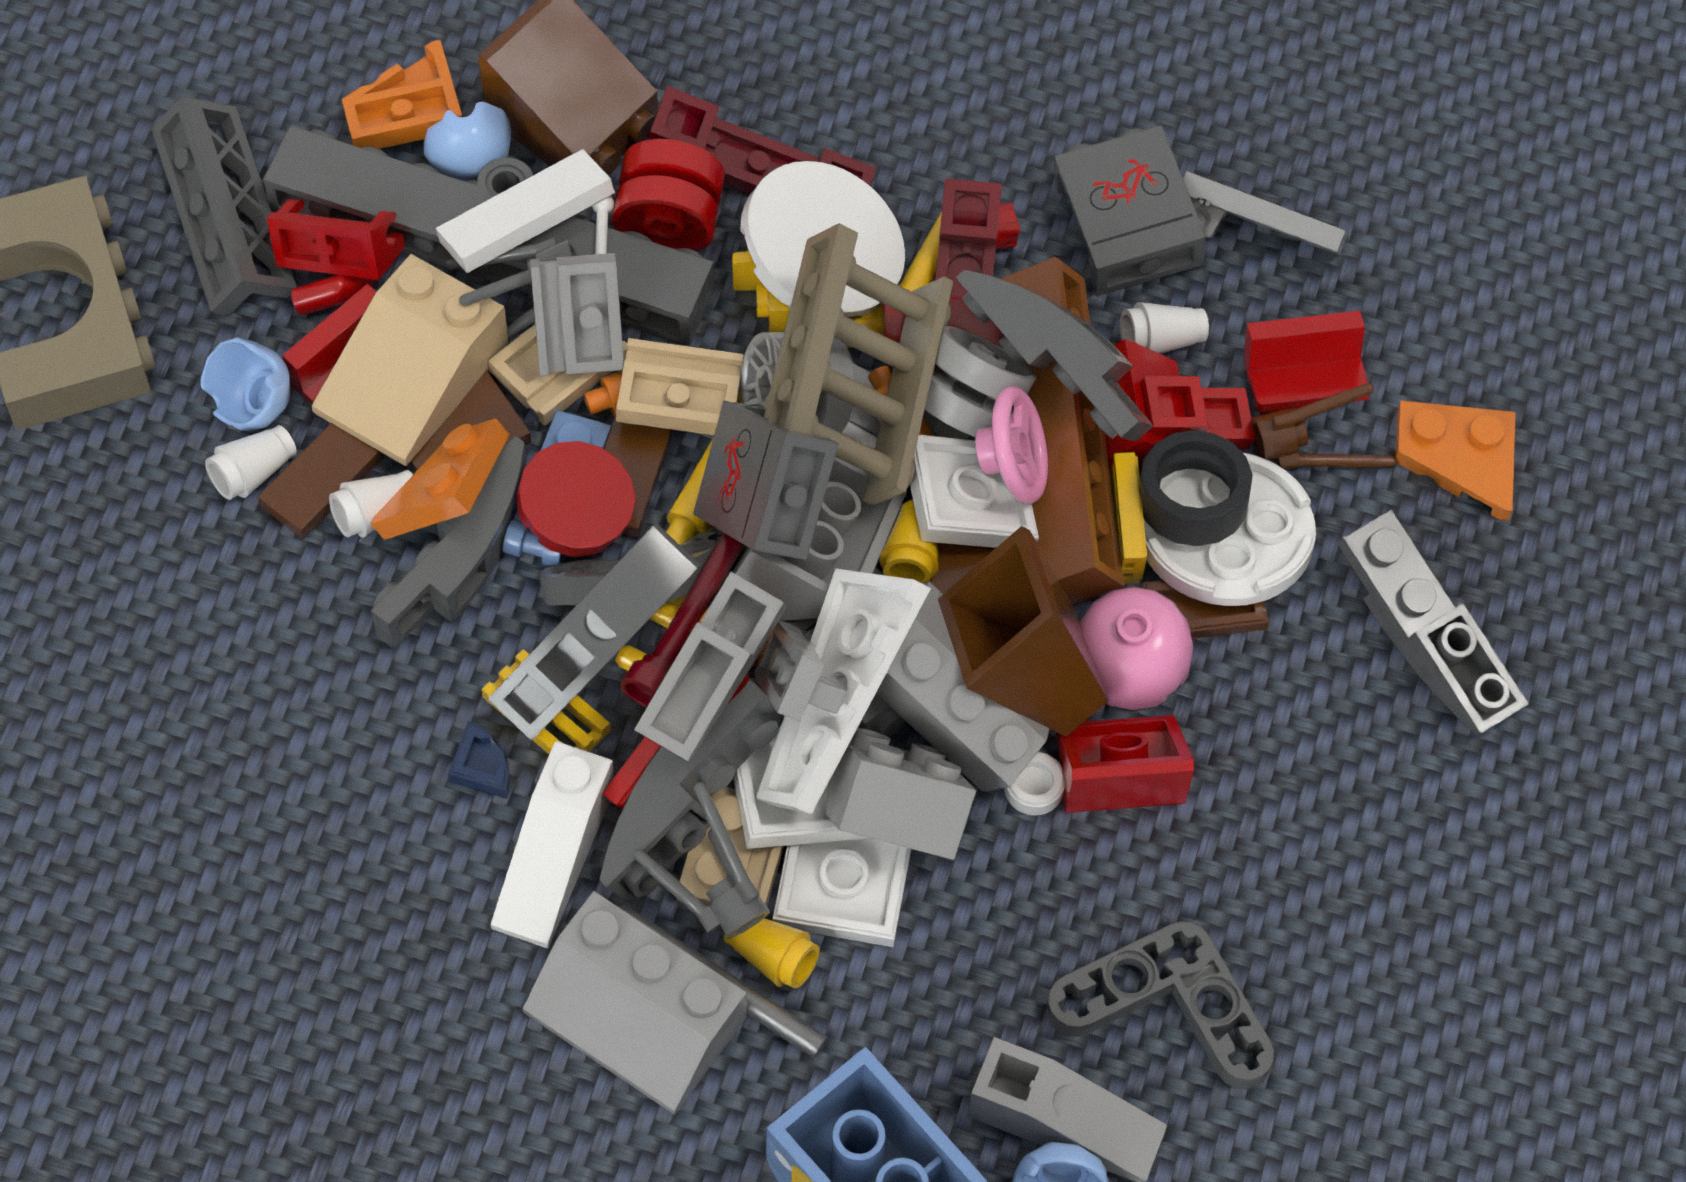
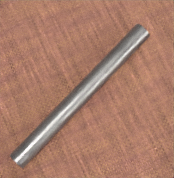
(758, 1005)

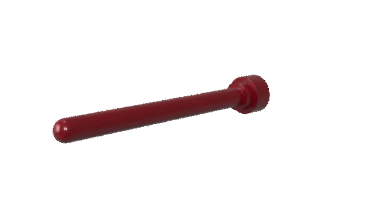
(648, 673)

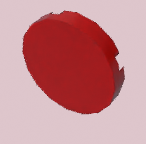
(575, 498)

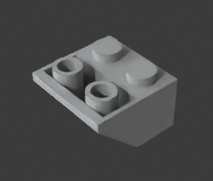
(899, 795)

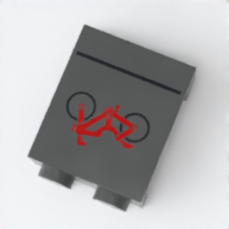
(1131, 209)
(764, 482)

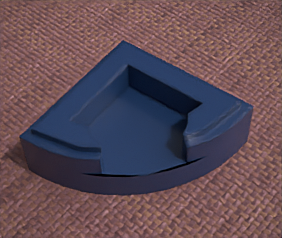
(480, 763)

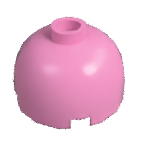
(1138, 646)

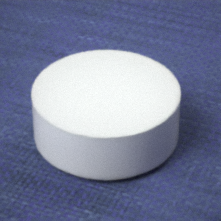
(1038, 786)

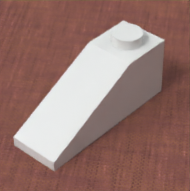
(553, 843)

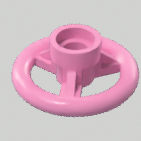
(1015, 446)

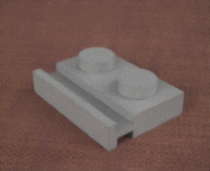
(577, 314)

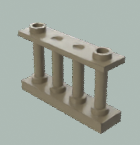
(806, 346)

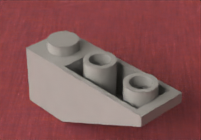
(1054, 1104)

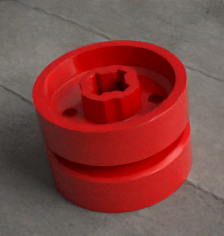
(669, 193)

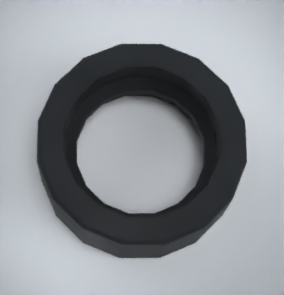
(1199, 452)

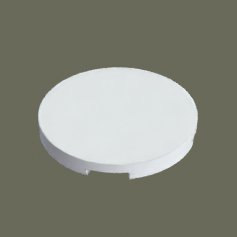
(806, 200)
(1256, 560)

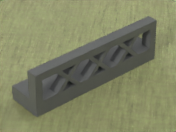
(209, 203)

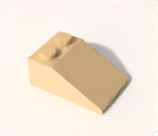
(411, 360)

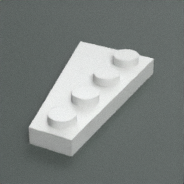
(857, 641)

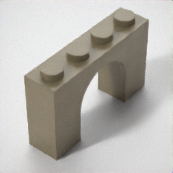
(98, 356)

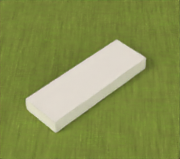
(525, 210)

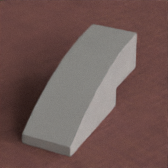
(710, 666)

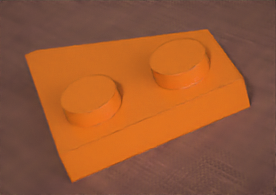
(402, 102)
(1460, 450)
(445, 482)

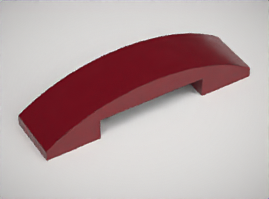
(743, 153)
(968, 229)

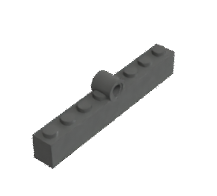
(657, 285)

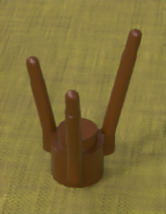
(1284, 431)

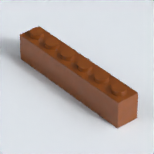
(1077, 506)

